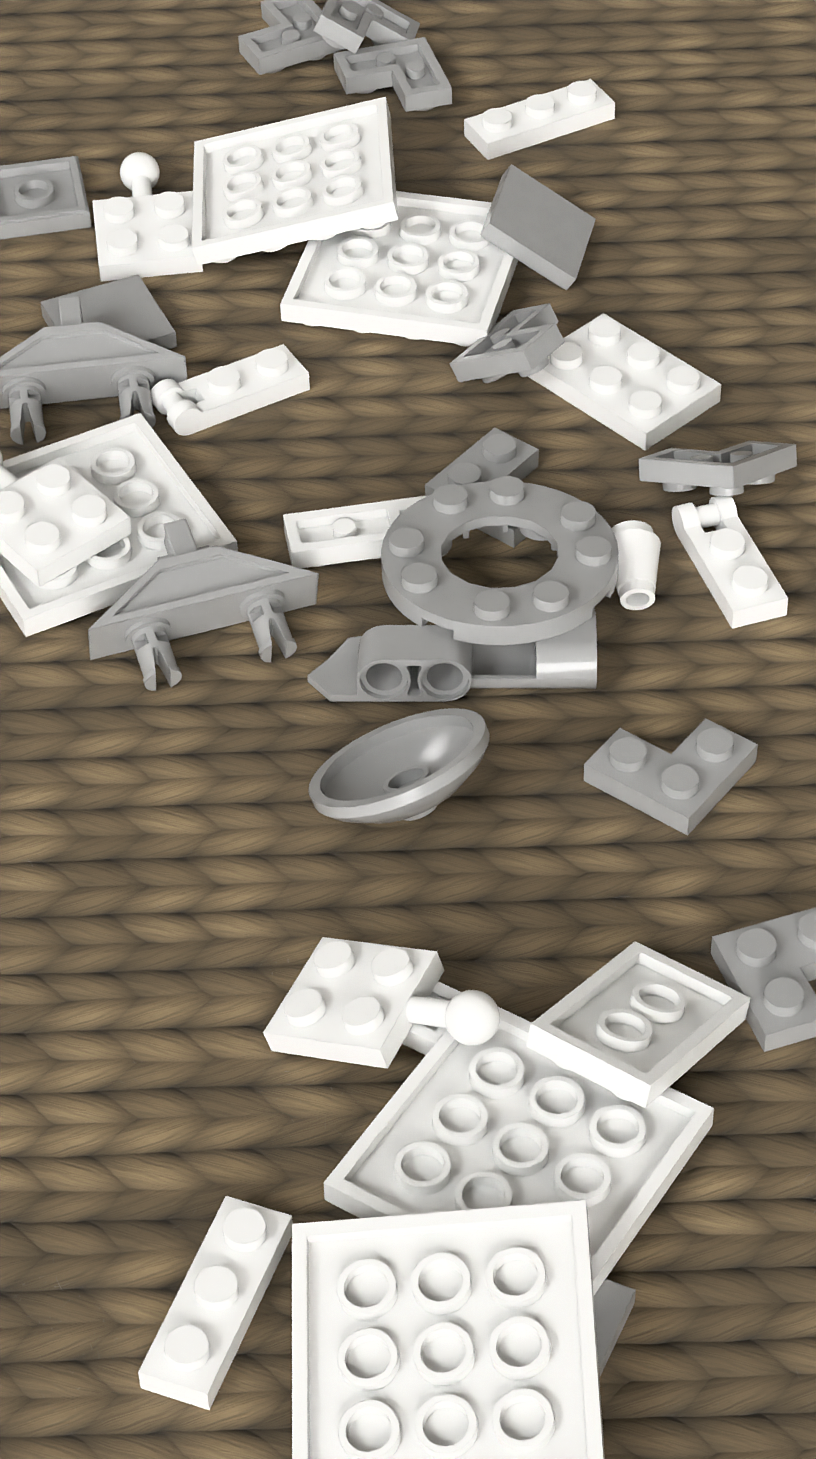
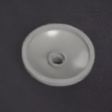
(401, 767)

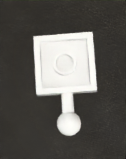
(144, 231)
(55, 520)
(364, 997)

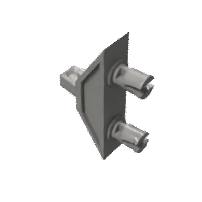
(82, 364)
(197, 593)

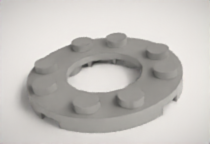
(483, 615)

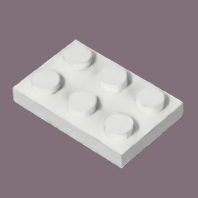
(627, 382)
(638, 1023)

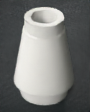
(636, 563)

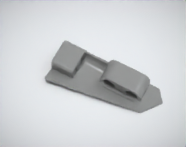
(431, 666)

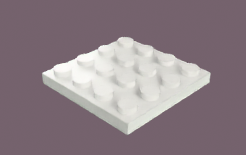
(293, 182)
(408, 278)
(145, 482)
(514, 1131)
(446, 1336)

